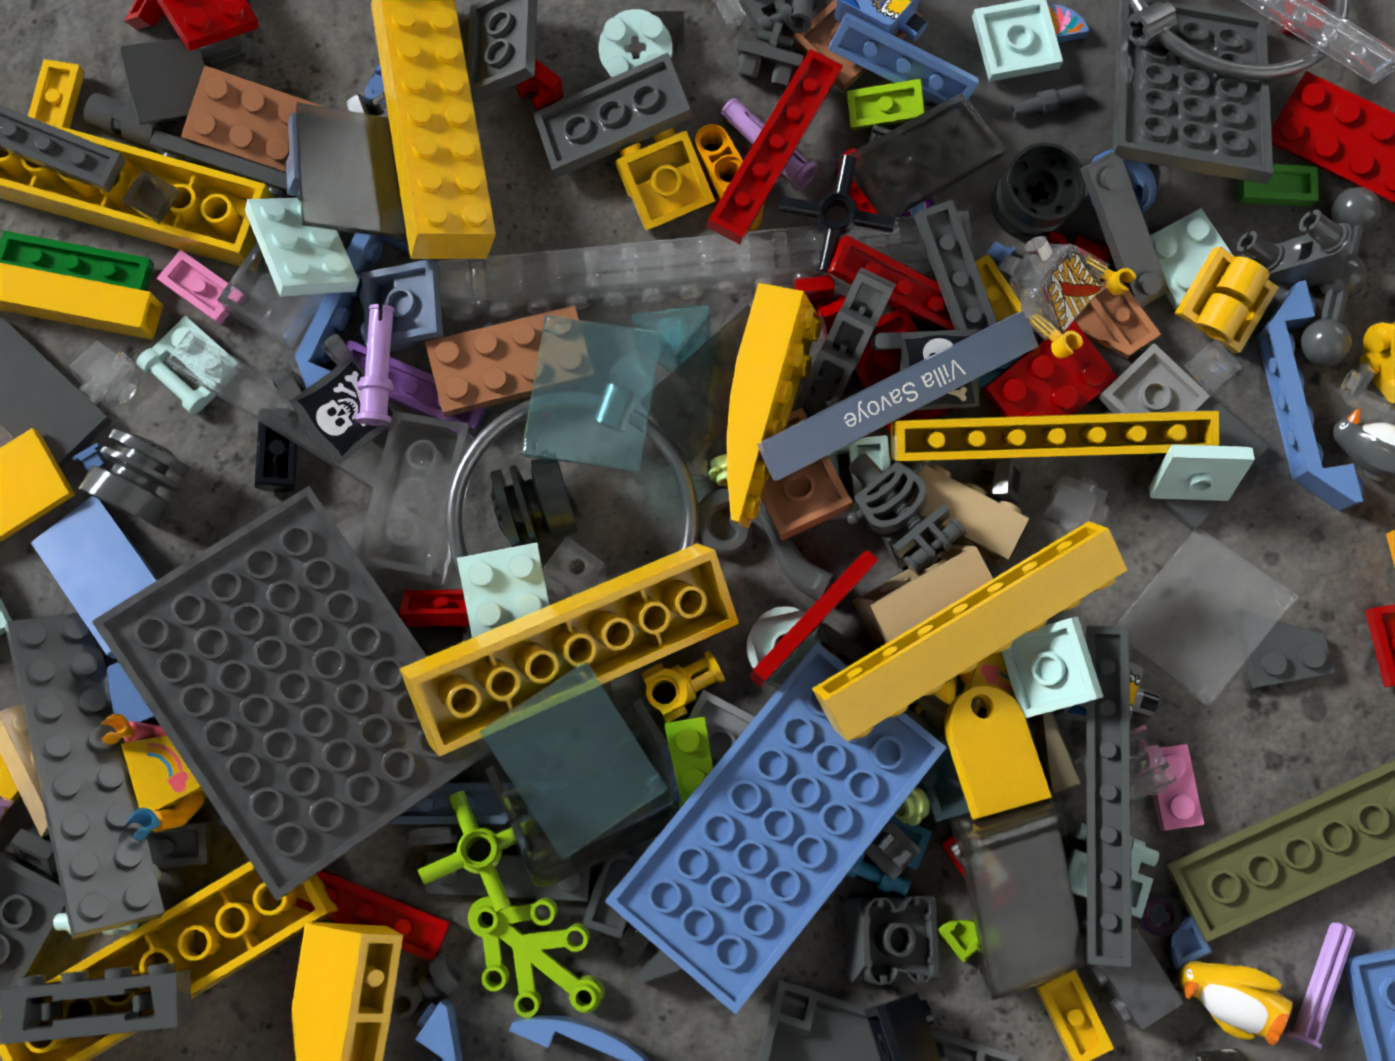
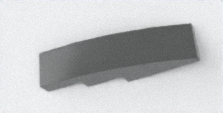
(845, 343)

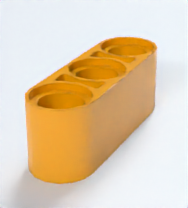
(719, 162)

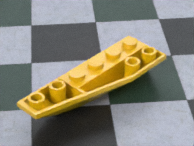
(765, 387)
(344, 991)

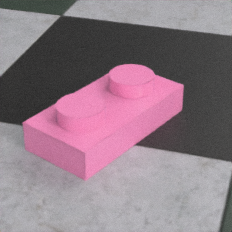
(195, 285)
(1179, 803)

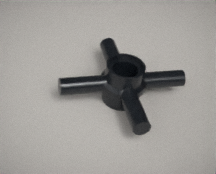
(838, 198)

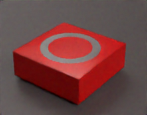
(817, 289)

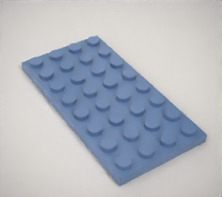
(770, 835)

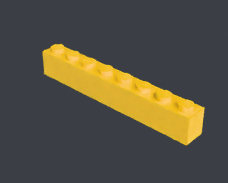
(1051, 435)
(970, 630)

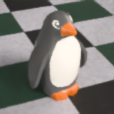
(1368, 445)

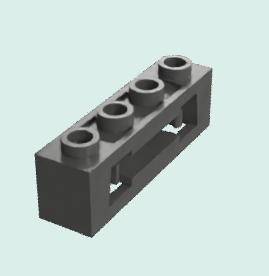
(24, 1004)

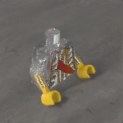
(1059, 286)

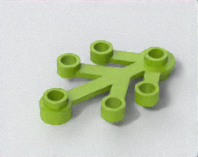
(529, 951)

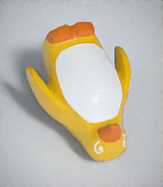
(1238, 998)

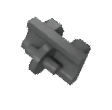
(753, 54)

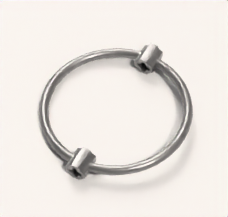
(1159, 22)
(520, 413)

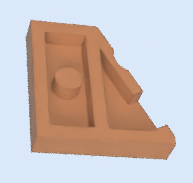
(1117, 322)

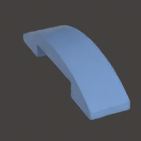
(542, 1030)

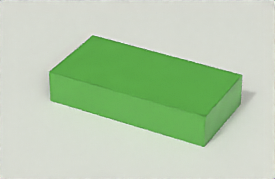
(1287, 186)

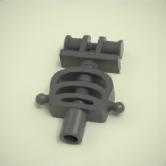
(882, 488)

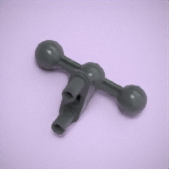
(1323, 259)

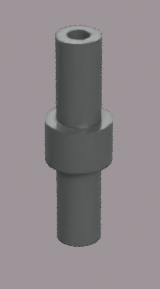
(1047, 101)

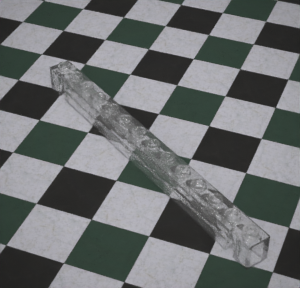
(658, 269)

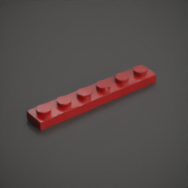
(774, 147)

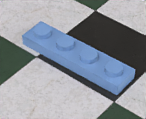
(899, 60)

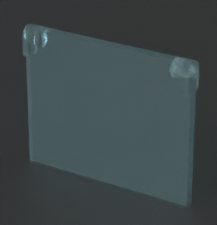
(591, 393)
(573, 760)

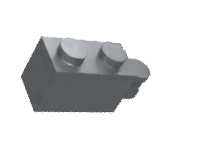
(1139, 992)

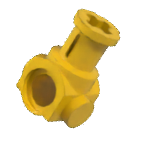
(683, 684)

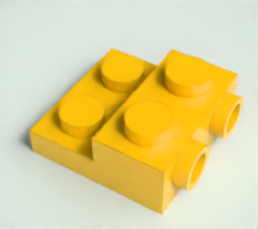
(664, 178)

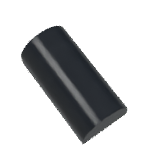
(275, 461)

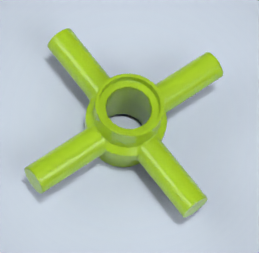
(461, 859)

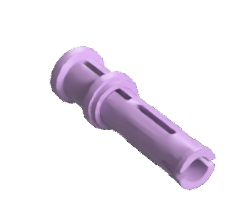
(798, 169)
(375, 384)

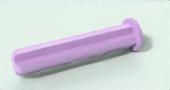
(1323, 985)

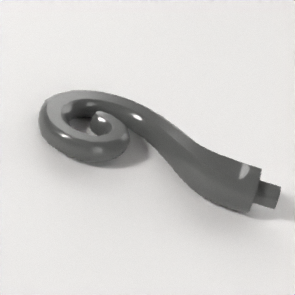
(800, 572)

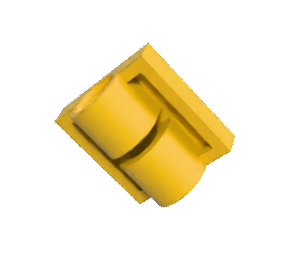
(1227, 298)

